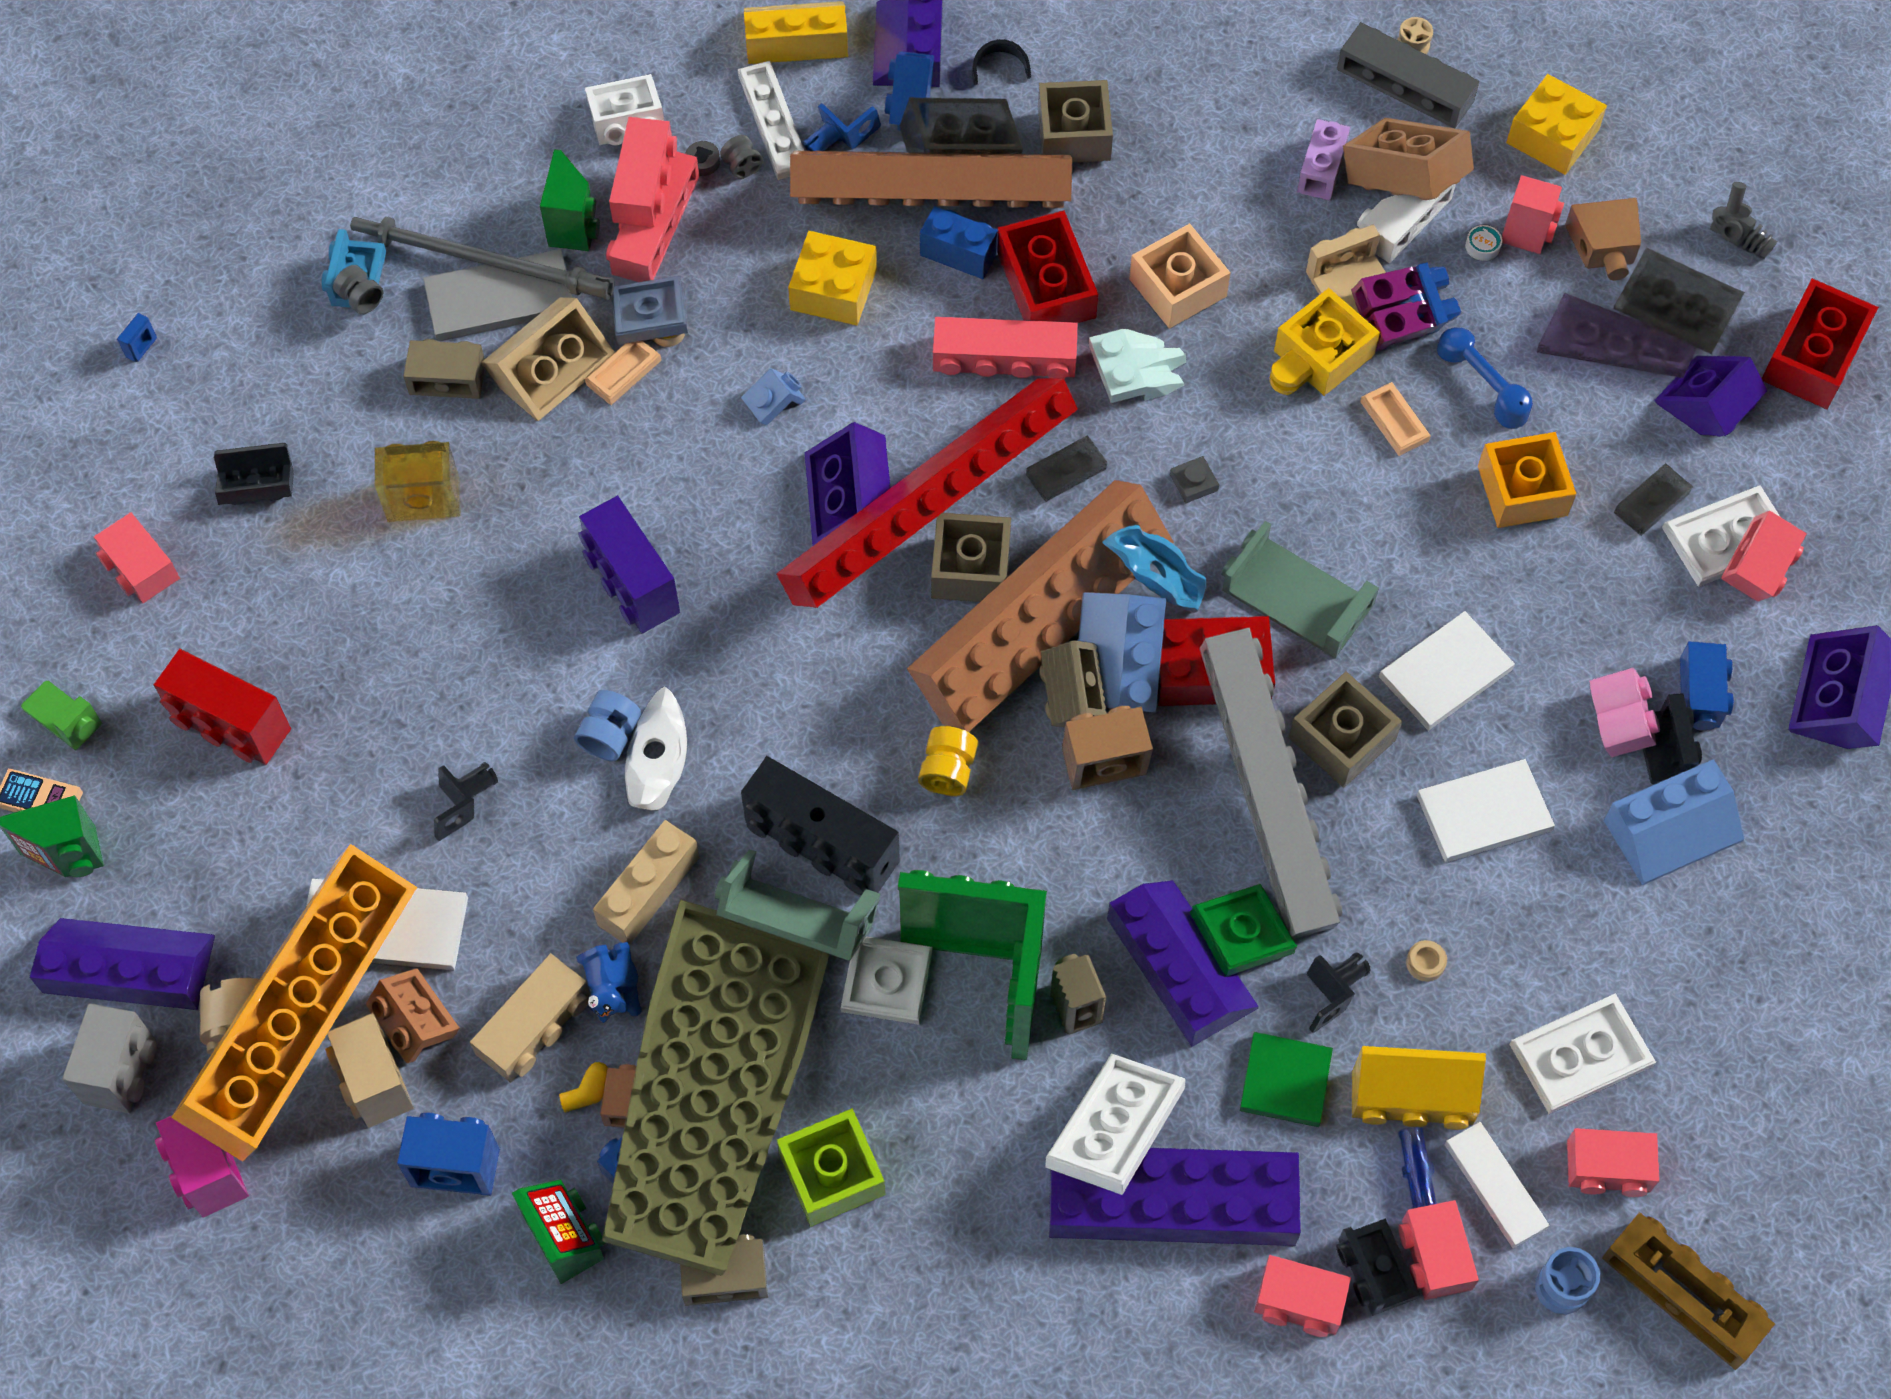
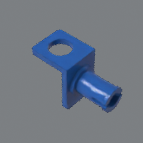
(836, 130)

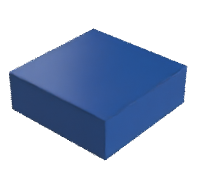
(137, 337)

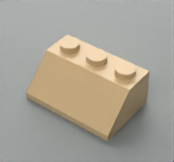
(549, 357)

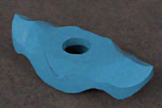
(1176, 579)

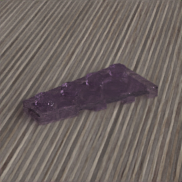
(1609, 338)

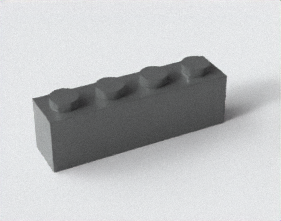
(1407, 75)

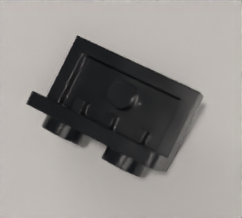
(253, 474)
(1675, 743)
(1377, 1267)

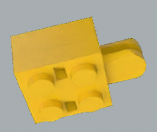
(1321, 345)

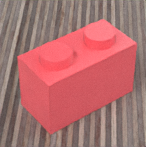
(1531, 215)
(1764, 556)
(136, 558)
(1613, 1161)
(1438, 1249)
(1302, 1296)

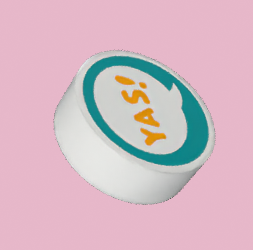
(1483, 242)

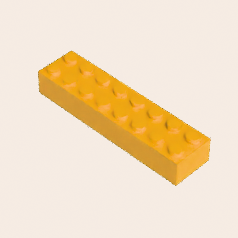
(294, 1004)

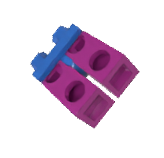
(1405, 303)

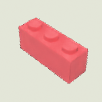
(642, 172)

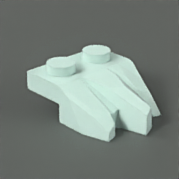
(1135, 365)

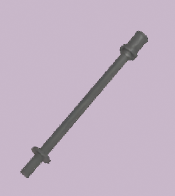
(576, 280)

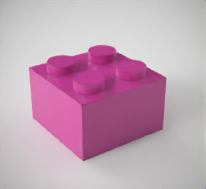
(201, 1170)

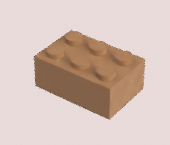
(1408, 158)

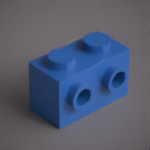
(958, 242)

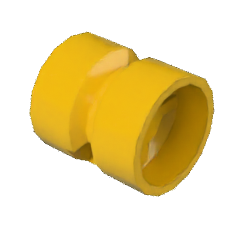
(948, 761)

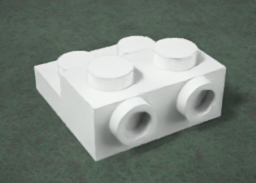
(617, 101)

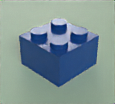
(448, 1154)

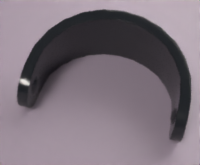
(1001, 45)

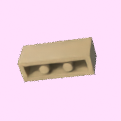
(646, 882)
(531, 1018)

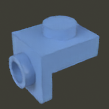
(772, 395)

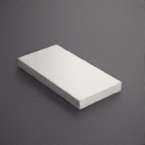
(425, 931)
(1115, 1123)

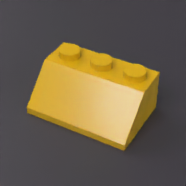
(796, 32)
(1417, 1086)

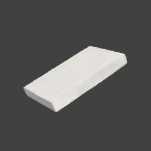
(1712, 533)
(1446, 670)
(1485, 810)
(1582, 1053)

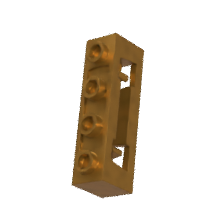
(1732, 1334)

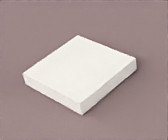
(887, 980)

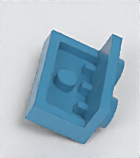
(344, 253)

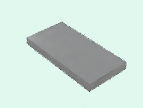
(490, 297)

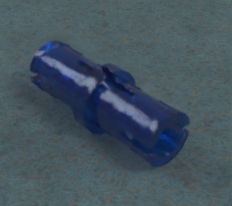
(1417, 1167)

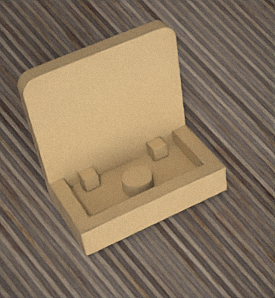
(1344, 262)

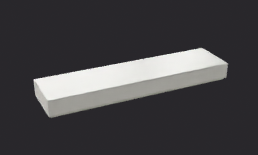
(771, 115)

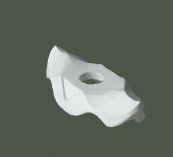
(649, 779)

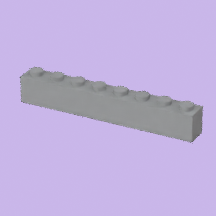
(1270, 783)

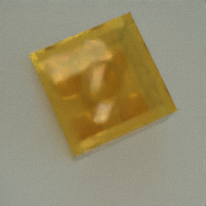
(417, 481)

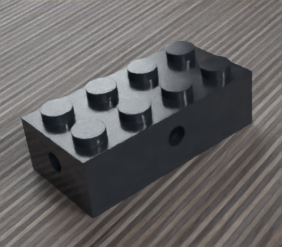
(820, 827)

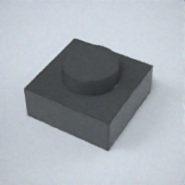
(1194, 479)

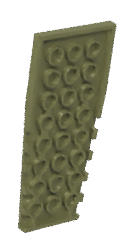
(709, 1086)

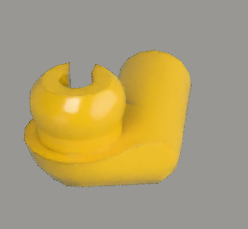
(589, 1091)

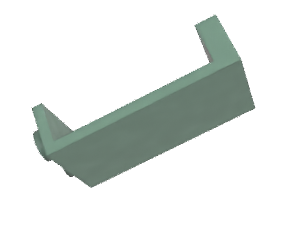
(1296, 592)
(792, 914)

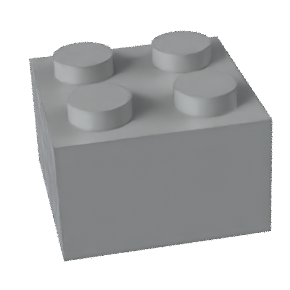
(110, 1058)

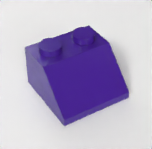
(1714, 393)

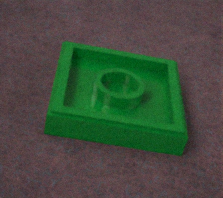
(1243, 929)
(1286, 1079)

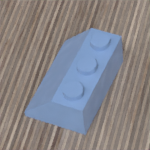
(1128, 645)
(1676, 822)

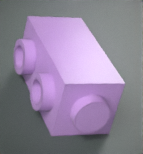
(1323, 159)

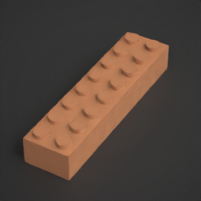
(930, 176)
(1031, 610)

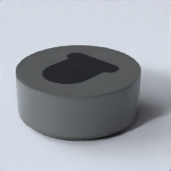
(707, 156)

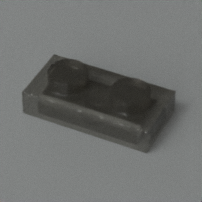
(1066, 468)
(1653, 499)

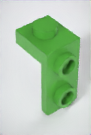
(66, 718)

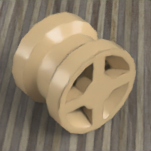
(1419, 29)

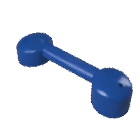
(1513, 400)

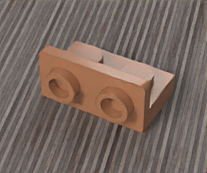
(410, 1013)

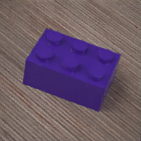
(628, 565)

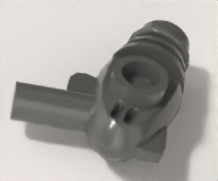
(1738, 226)

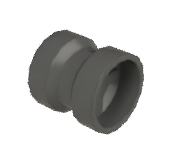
(354, 286)

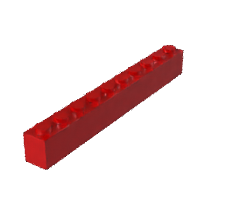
(926, 492)

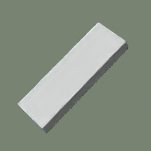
(1496, 1185)

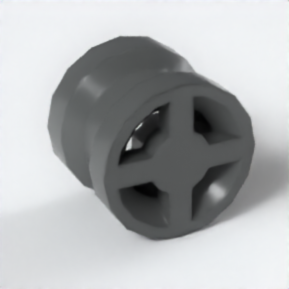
(741, 156)

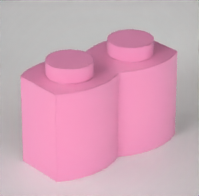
(1624, 712)

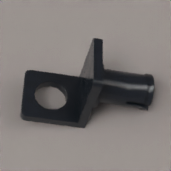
(461, 793)
(1335, 985)

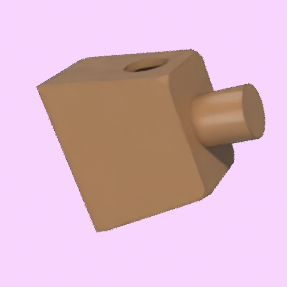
(1606, 234)

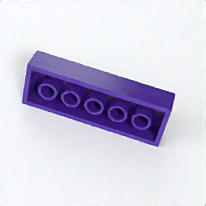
(1187, 1200)

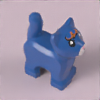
(609, 975)

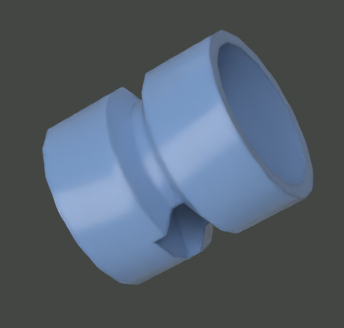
(609, 721)
(1567, 1280)

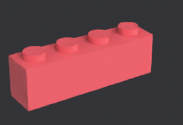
(641, 249)
(1004, 347)

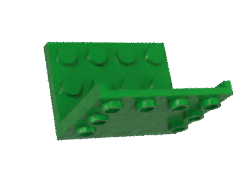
(984, 922)

